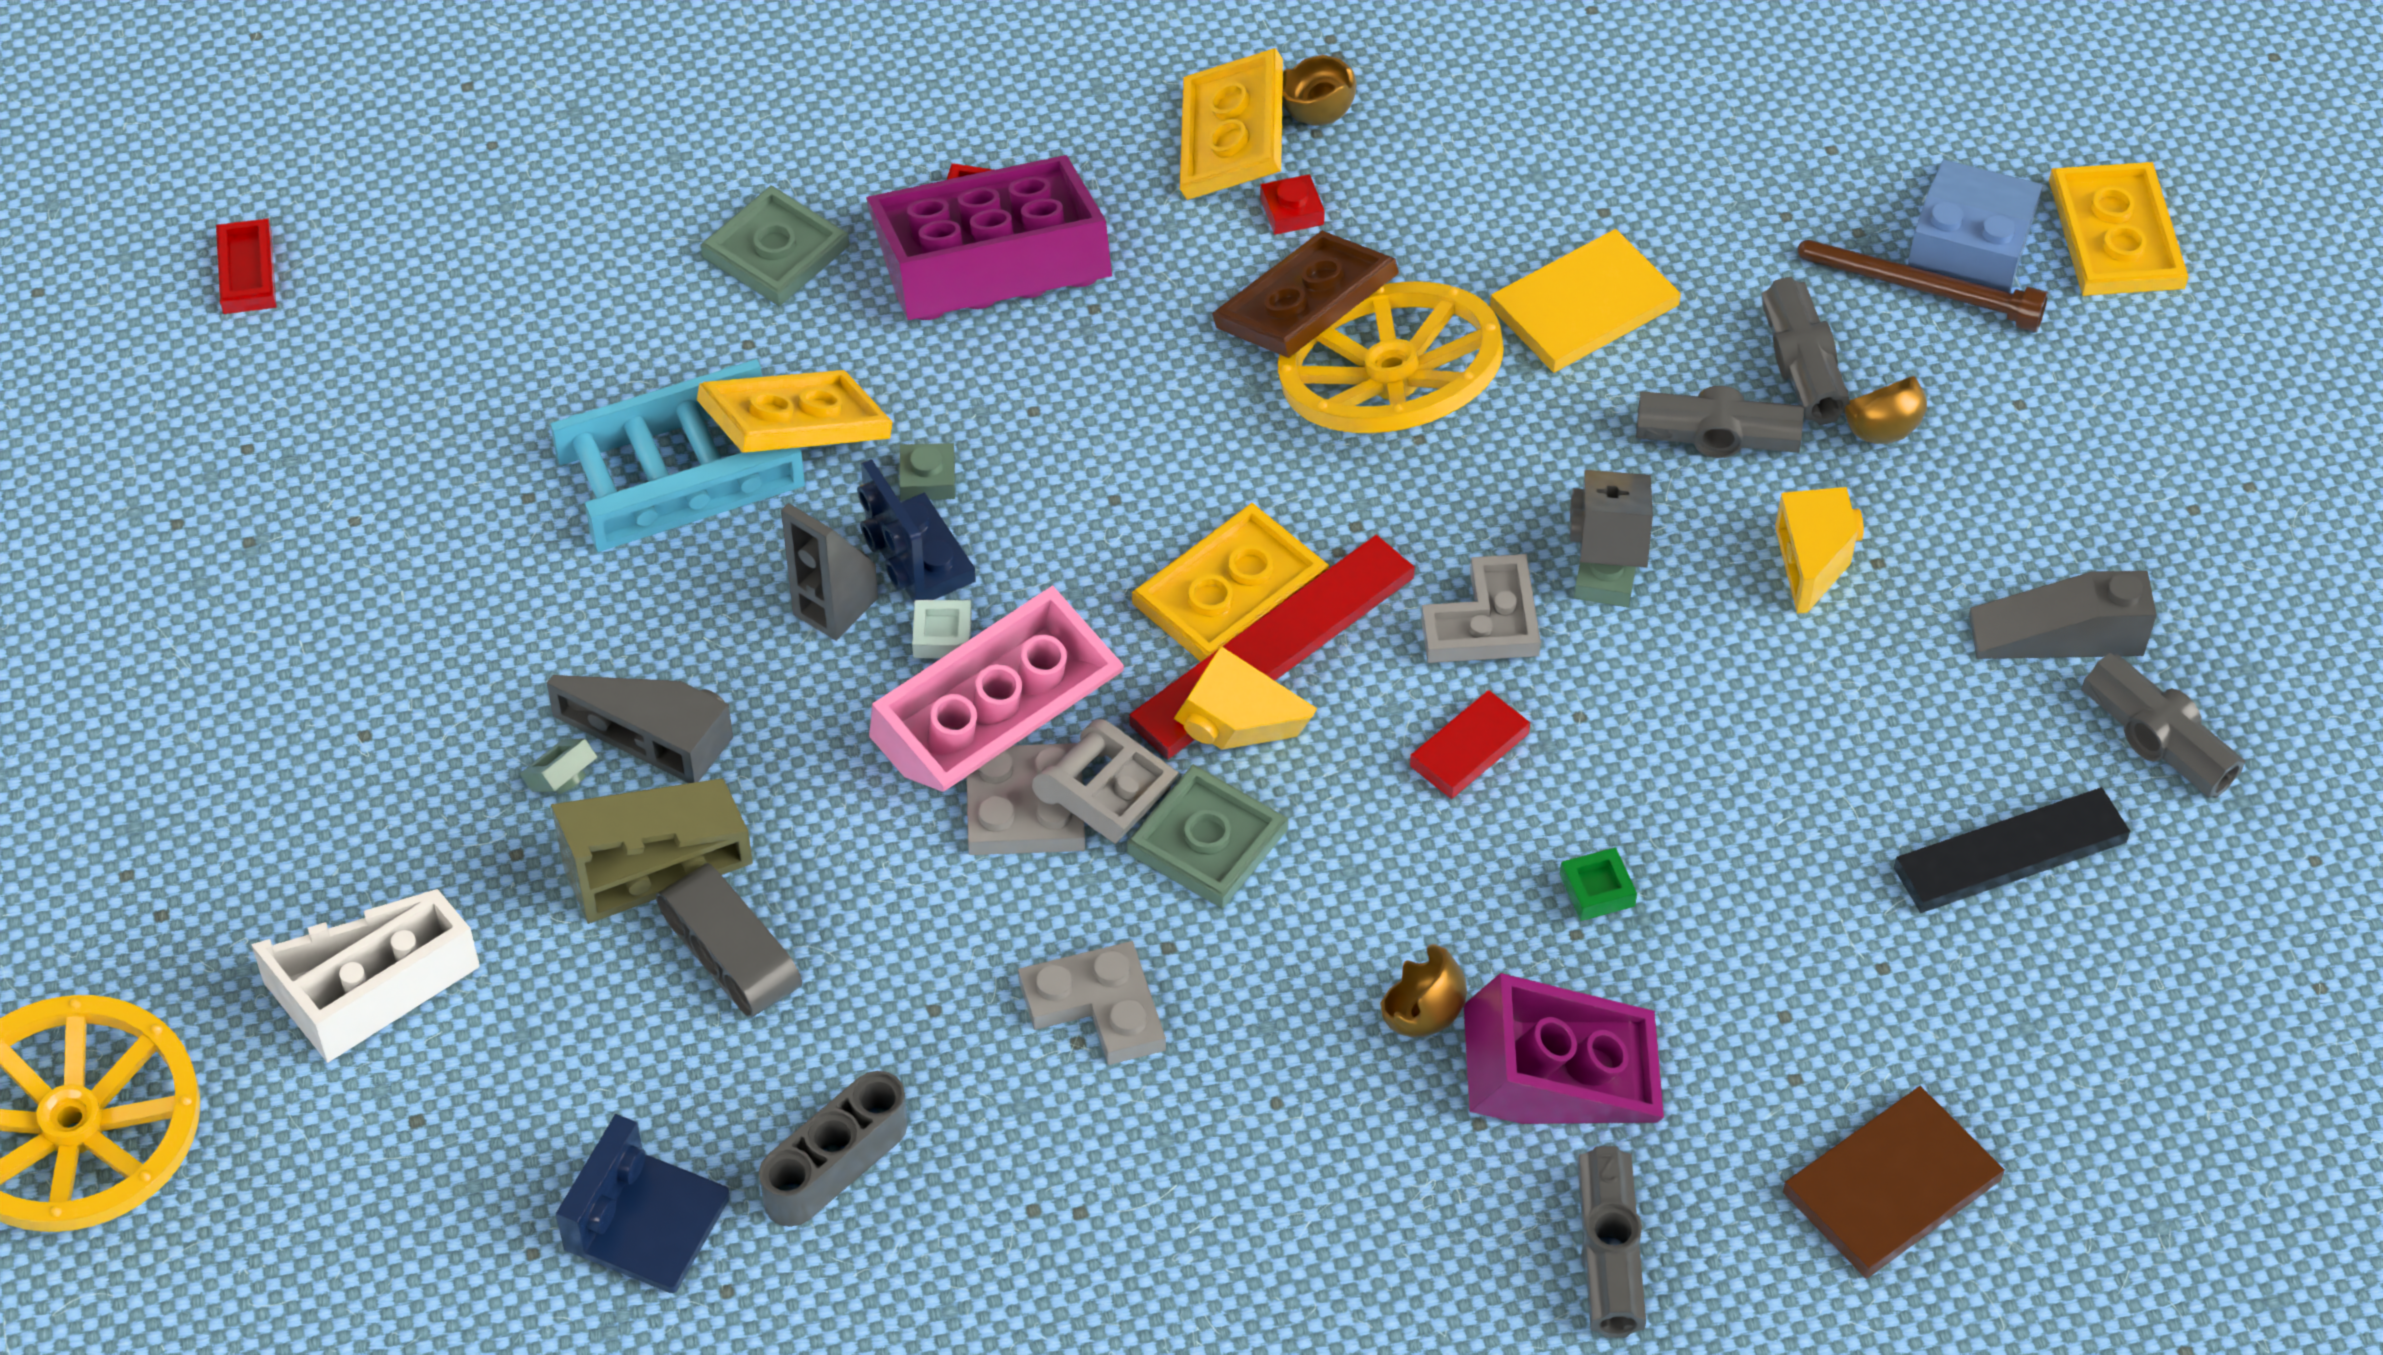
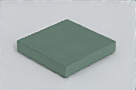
(775, 245)
(1207, 836)

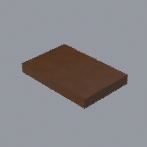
(1305, 293)
(1893, 1181)

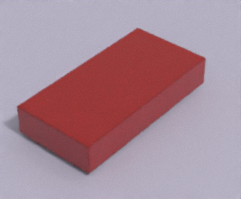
(246, 266)
(1469, 744)

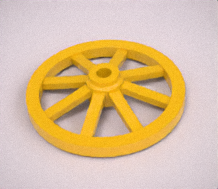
(1397, 365)
(86, 1107)

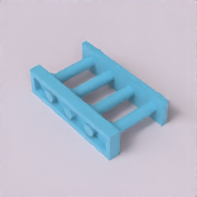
(675, 498)

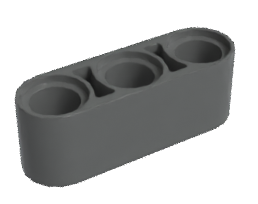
(729, 940)
(825, 1173)

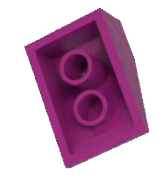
(1560, 1056)

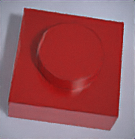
(1292, 204)

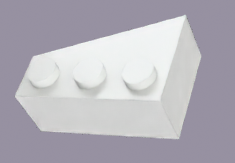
(368, 971)

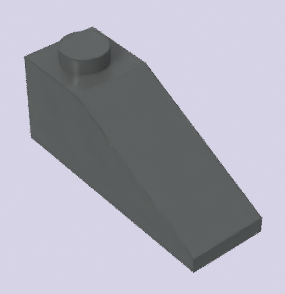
(826, 574)
(2069, 618)
(648, 718)

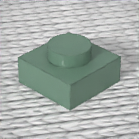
(927, 470)
(1605, 583)
(559, 767)

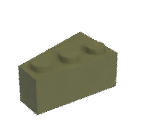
(642, 841)

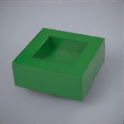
(1598, 884)

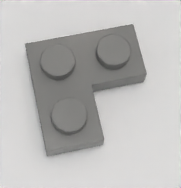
(1492, 627)
(1099, 985)

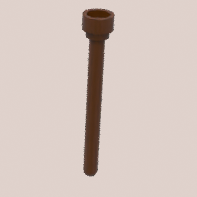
(2021, 306)

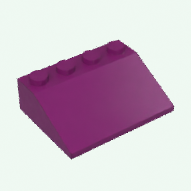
(990, 237)

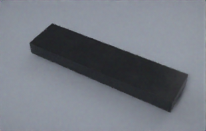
(2011, 850)

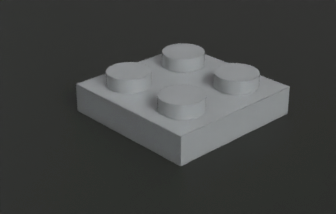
(1008, 814)

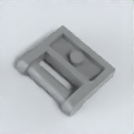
(1118, 792)

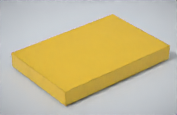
(1231, 124)
(2118, 229)
(1584, 300)
(794, 411)
(1227, 582)

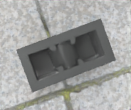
(1612, 518)

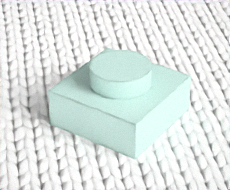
(940, 627)

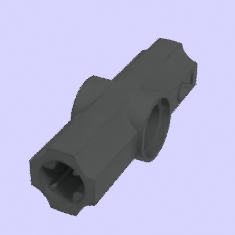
(1805, 350)
(1719, 421)
(2163, 725)
(1611, 1270)

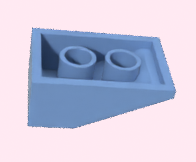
(1974, 225)

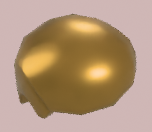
(1318, 90)
(1888, 412)
(1426, 996)

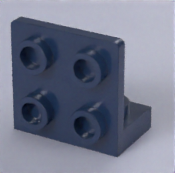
(913, 539)
(638, 1210)

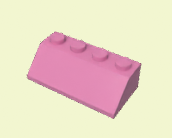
(991, 692)

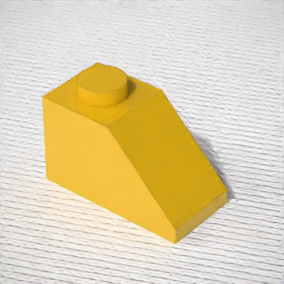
(1816, 540)
(1241, 706)

